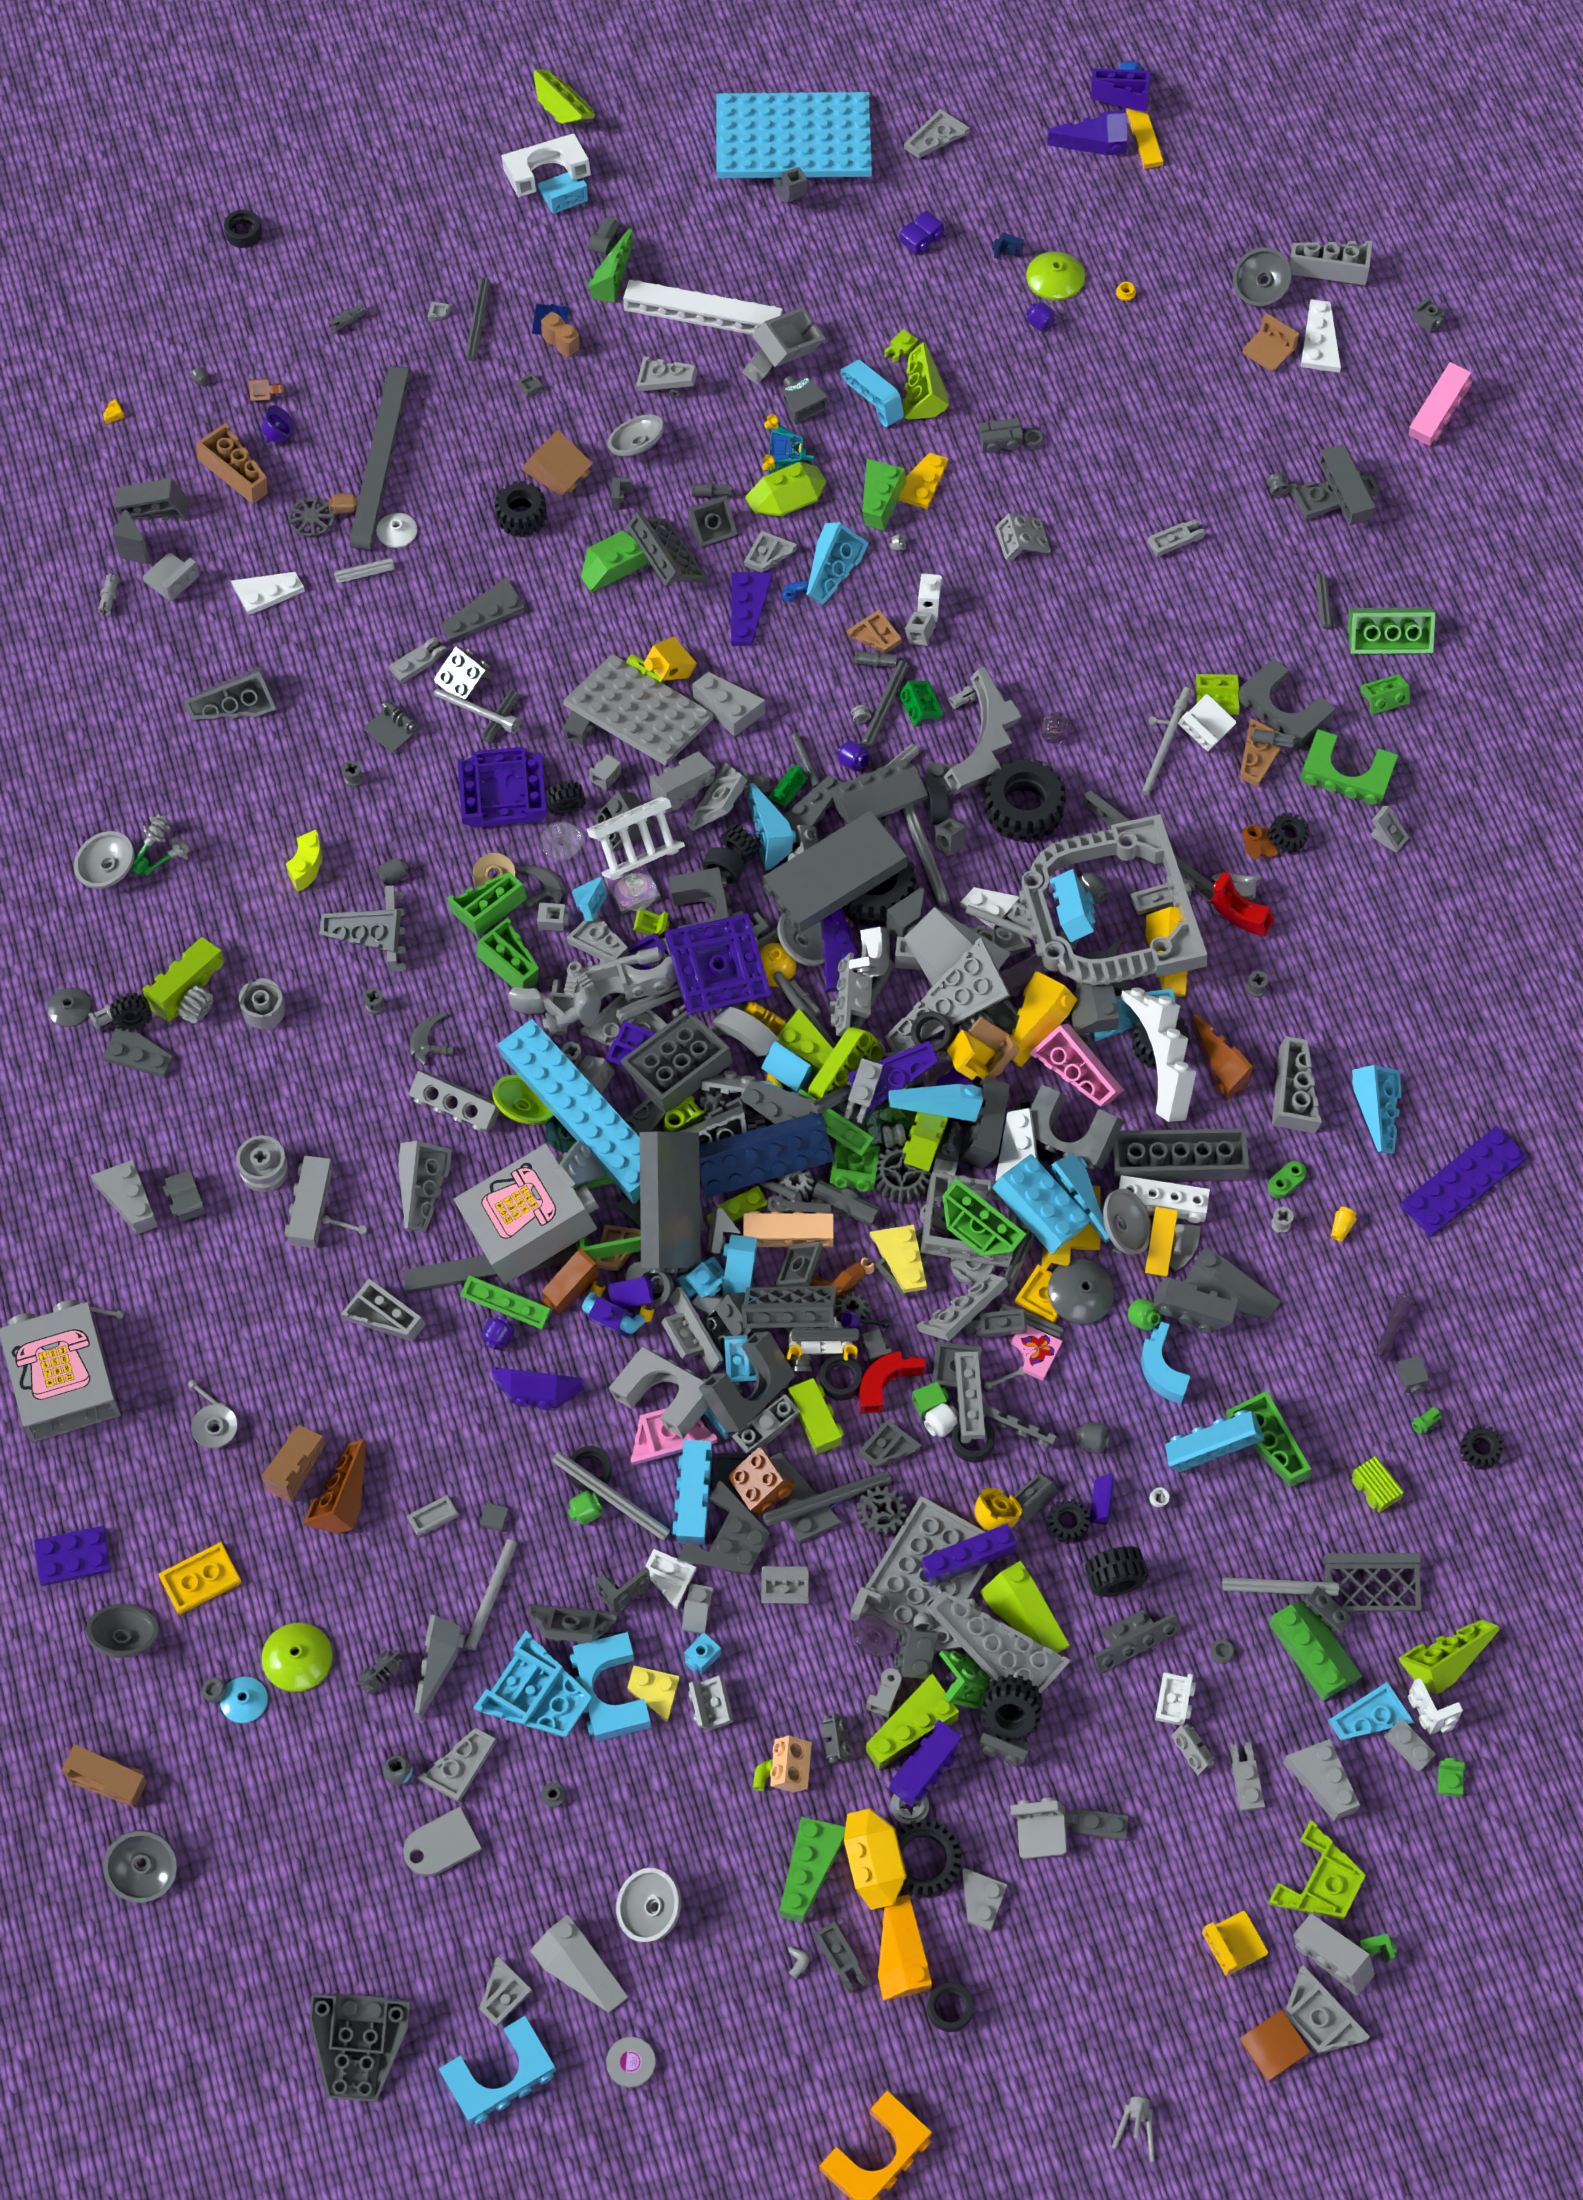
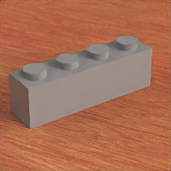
(309, 1202)

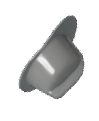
(1243, 884)

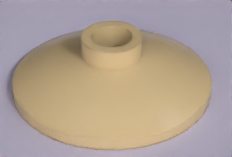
(489, 862)

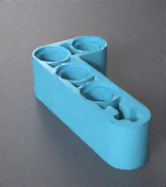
(875, 390)

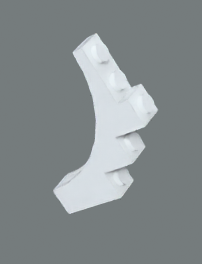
(1169, 1048)

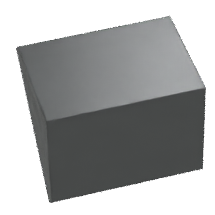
(711, 521)
(129, 540)
(800, 1265)

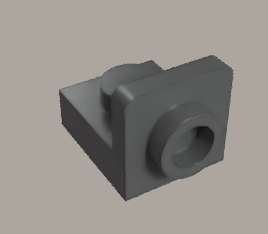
(619, 487)
(759, 780)
(761, 925)

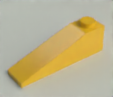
(1162, 925)
(1043, 1010)

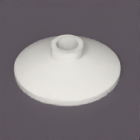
(396, 536)

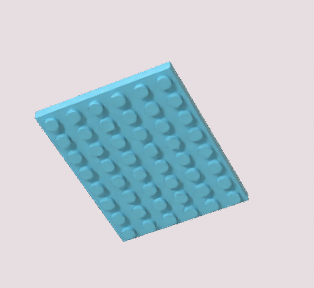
(783, 131)

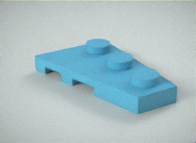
(1370, 1714)

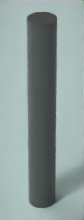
(805, 759)
(781, 1189)

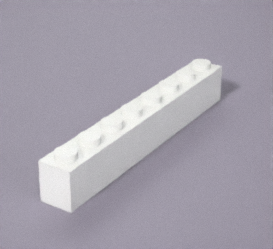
(697, 307)

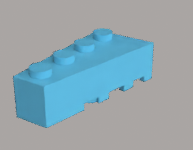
(694, 1492)

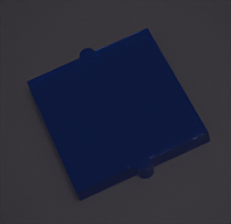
(542, 310)

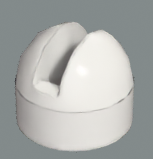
(1162, 1499)

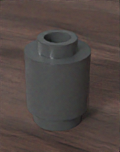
(392, 870)
(1094, 885)

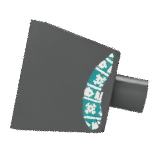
(803, 398)

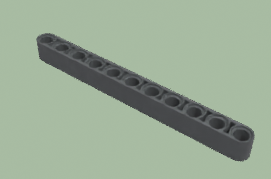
(380, 458)

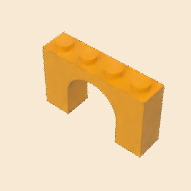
(909, 2137)

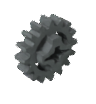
(888, 1517)

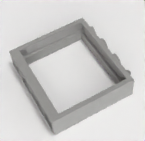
(950, 1247)

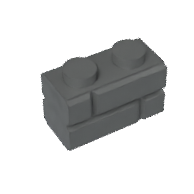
(1000, 435)

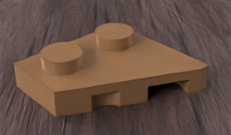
(876, 633)

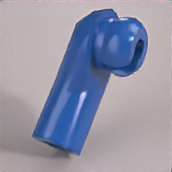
(792, 589)

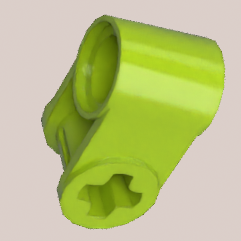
(686, 1113)

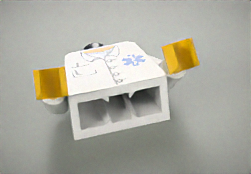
(821, 1347)

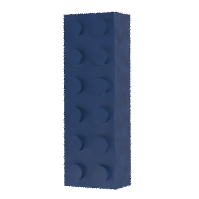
(764, 1154)

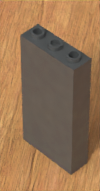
(834, 871)
(670, 1201)

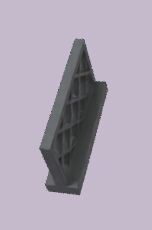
(660, 557)
(794, 1314)
(1377, 1561)

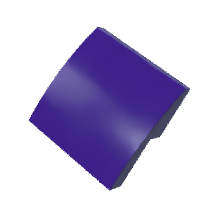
(627, 1040)

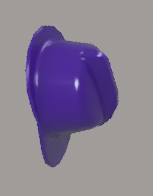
(277, 425)

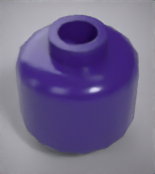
(1040, 315)
(853, 755)
(497, 1332)

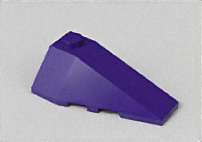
(1099, 135)

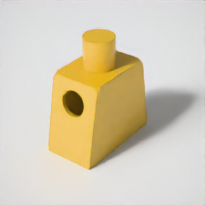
(670, 660)

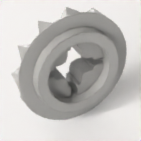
(903, 1815)

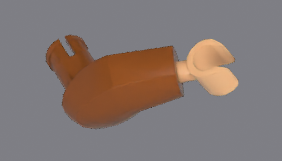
(847, 1278)

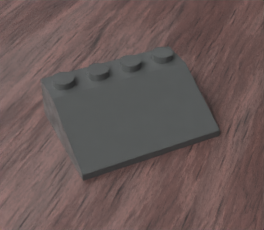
(677, 1061)

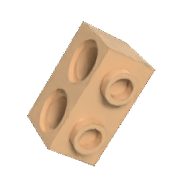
(791, 1764)

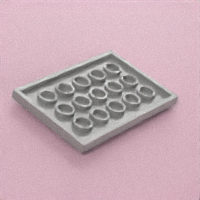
(638, 709)
(900, 1571)

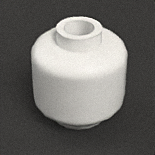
(941, 1420)

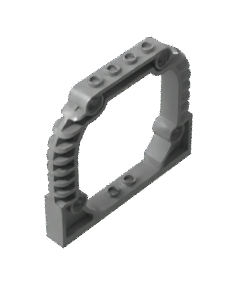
(1145, 839)

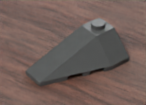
(1096, 1005)

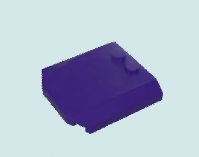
(502, 787)

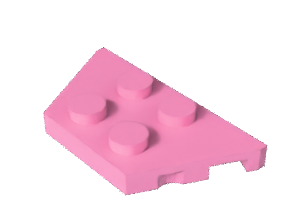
(656, 1441)

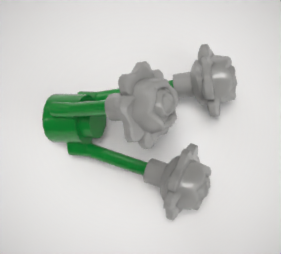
(155, 834)

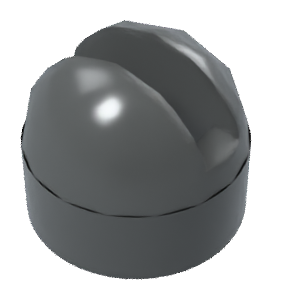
(199, 376)

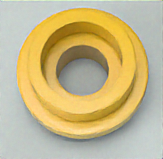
(1126, 287)

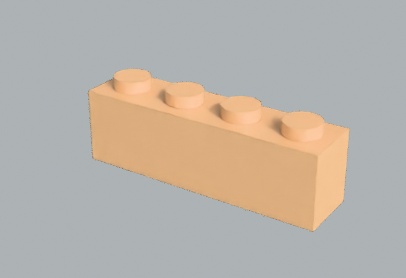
(789, 1229)

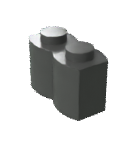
(184, 1195)

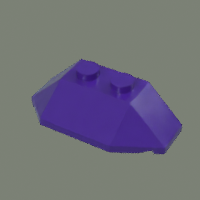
(536, 1388)

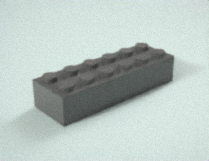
(1181, 1155)

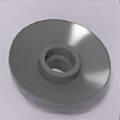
(74, 1013)

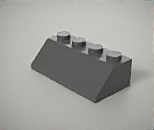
(879, 791)

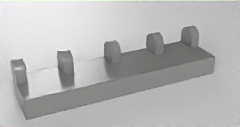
(391, 897)
(969, 1396)

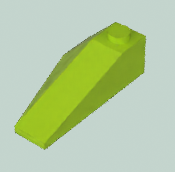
(925, 390)
(1021, 1605)
(1449, 1657)

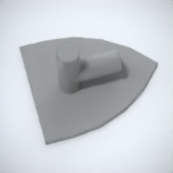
(1184, 1245)

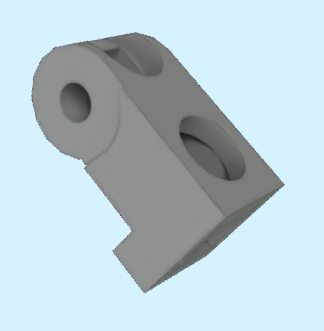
(887, 1694)

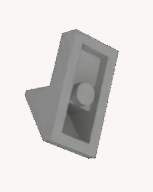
(1388, 829)
(719, 1223)
(697, 1608)

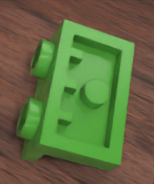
(1386, 693)

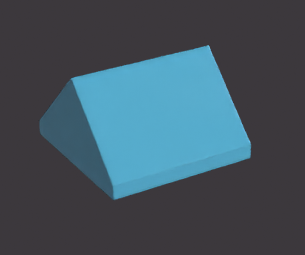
(787, 1067)

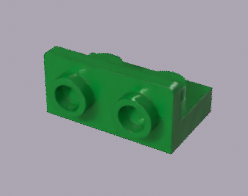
(920, 701)

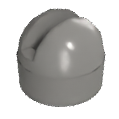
(897, 542)
(923, 1621)

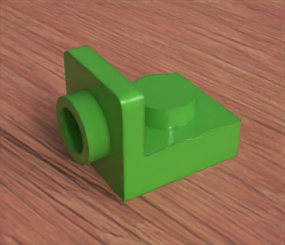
(1450, 1777)
(1374, 1944)

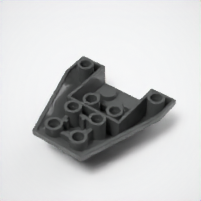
(357, 2041)

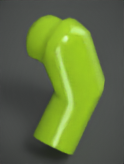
(762, 1772)

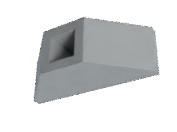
(767, 1425)

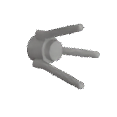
(1139, 2111)

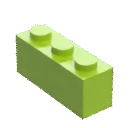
(816, 1416)

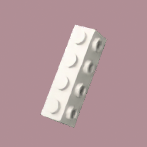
(1188, 1200)

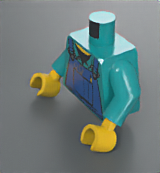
(785, 447)

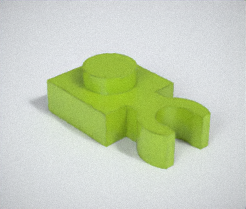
(902, 343)

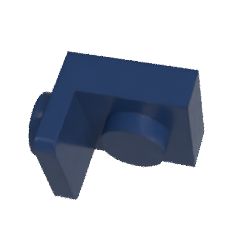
(1008, 244)

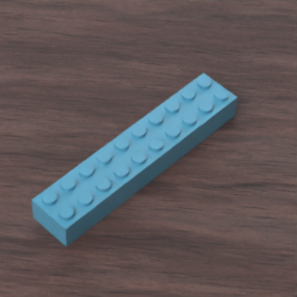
(575, 1104)

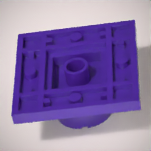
(717, 964)

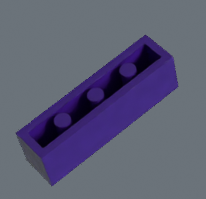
(968, 1555)

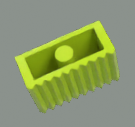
(1377, 1484)

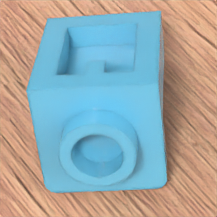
(703, 1280)

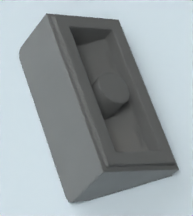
(1035, 1496)

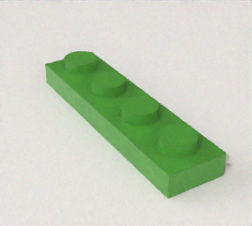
(844, 1130)
(506, 1302)

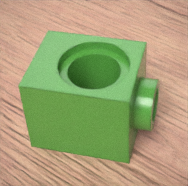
(928, 1398)

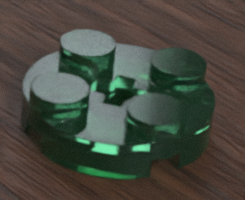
(881, 1116)

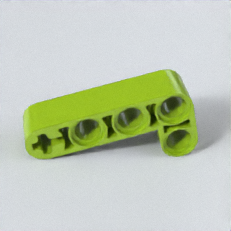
(845, 1059)

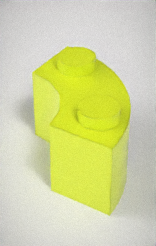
(306, 862)

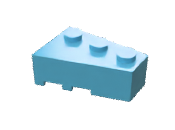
(1075, 905)

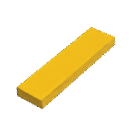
(1145, 138)

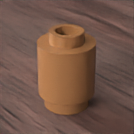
(343, 503)

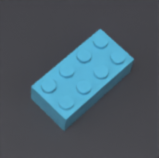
(1041, 1203)

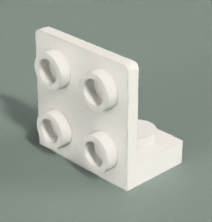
(1207, 722)

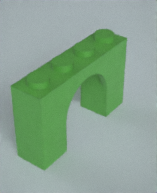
(1367, 787)

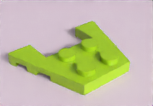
(1330, 1885)

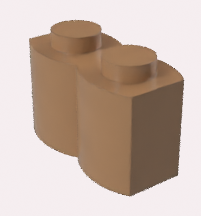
(560, 334)

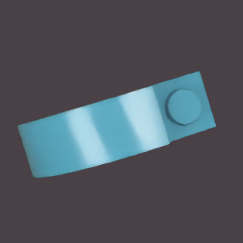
(1159, 1375)

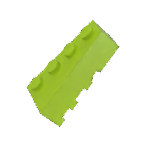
(924, 1140)
(911, 1723)

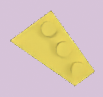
(902, 1254)

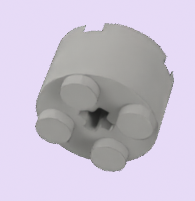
(262, 1004)

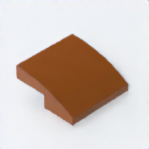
(1274, 2045)

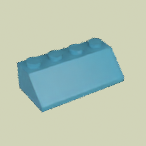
(1214, 1441)

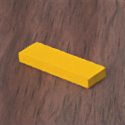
(1161, 1241)

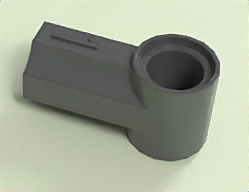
(603, 240)

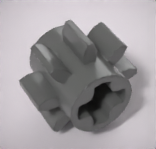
(713, 1099)

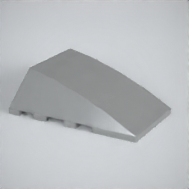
(941, 941)

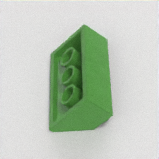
(1391, 630)
(1314, 1649)

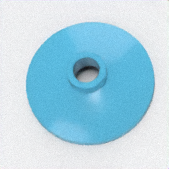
(246, 1710)

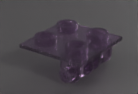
(930, 1076)

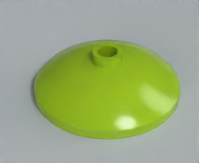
(1055, 276)
(519, 1101)
(299, 1671)

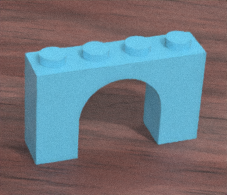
(606, 1719)
(479, 2101)

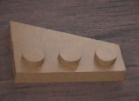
(1257, 756)

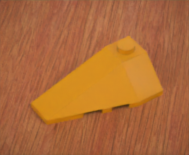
(902, 1957)

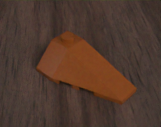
(1226, 1065)
(341, 1500)

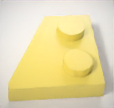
(656, 1689)

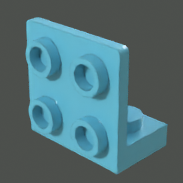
(563, 192)

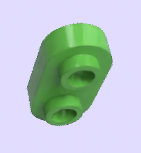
(1287, 1178)

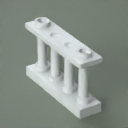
(620, 824)

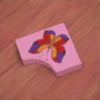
(1037, 1351)

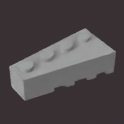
(1332, 261)
(1294, 1091)

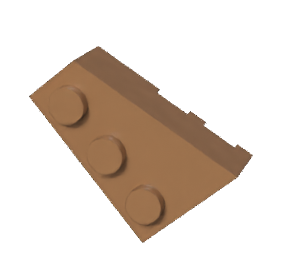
(293, 1463)
(104, 1776)

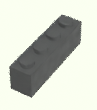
(1347, 484)

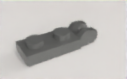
(839, 1954)

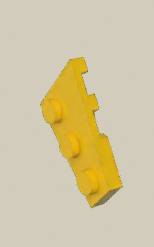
(924, 481)

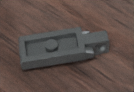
(778, 1204)
(998, 1323)
(1098, 1824)

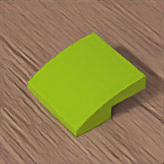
(1221, 689)

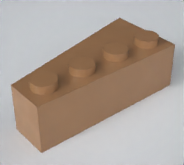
(232, 463)

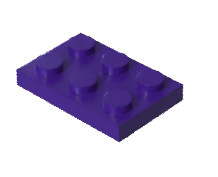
(72, 1556)

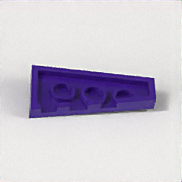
(748, 598)
(837, 946)
(900, 1071)

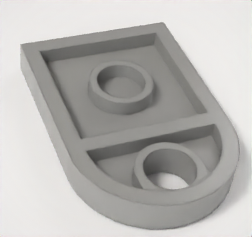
(443, 1843)

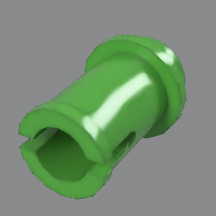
(1423, 1422)

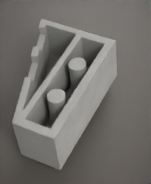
(683, 781)
(383, 1312)
(1335, 1954)

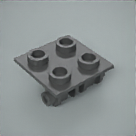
(392, 727)
(385, 1659)

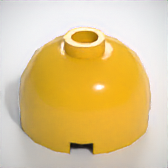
(777, 960)
(995, 1509)

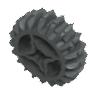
(893, 1174)

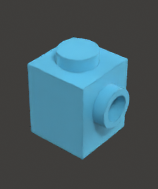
(702, 1654)

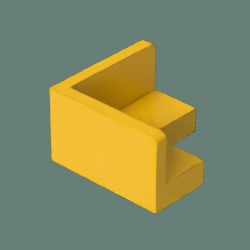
(970, 1055)

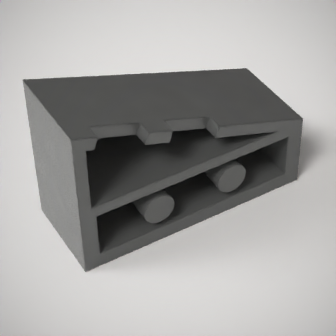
(153, 499)
(1194, 1307)

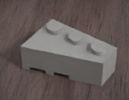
(730, 704)
(126, 1194)
(1325, 1778)

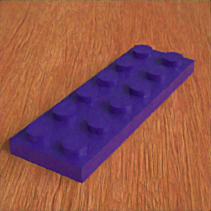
(1463, 1181)

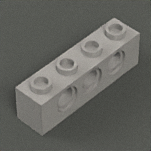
(422, 1092)

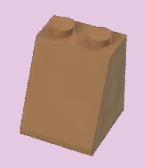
(558, 464)

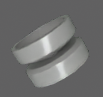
(262, 1163)

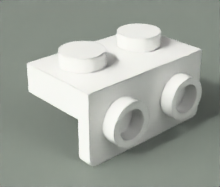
(1174, 1698)

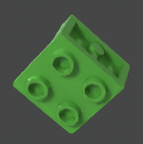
(970, 1682)

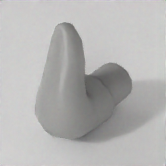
(801, 1964)

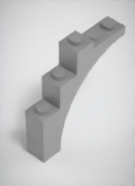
(993, 739)

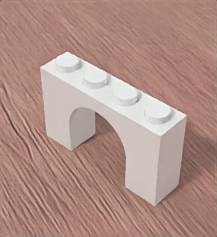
(562, 151)

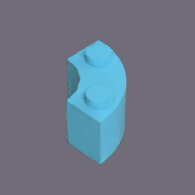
(739, 1264)

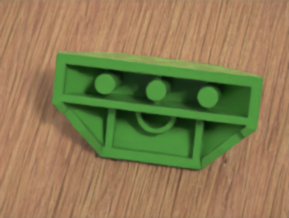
(612, 560)
(979, 1222)

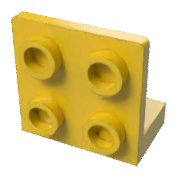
(1234, 1942)

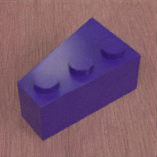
(1122, 88)
(926, 1764)

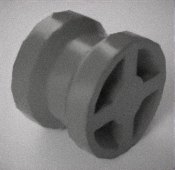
(1278, 485)
(894, 1135)
(802, 1365)

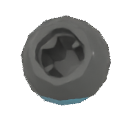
(398, 1770)

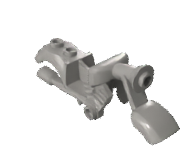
(594, 982)

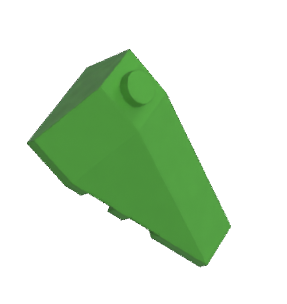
(610, 272)

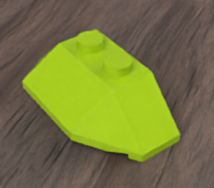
(560, 98)
(786, 490)

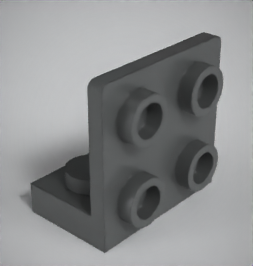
(622, 1598)

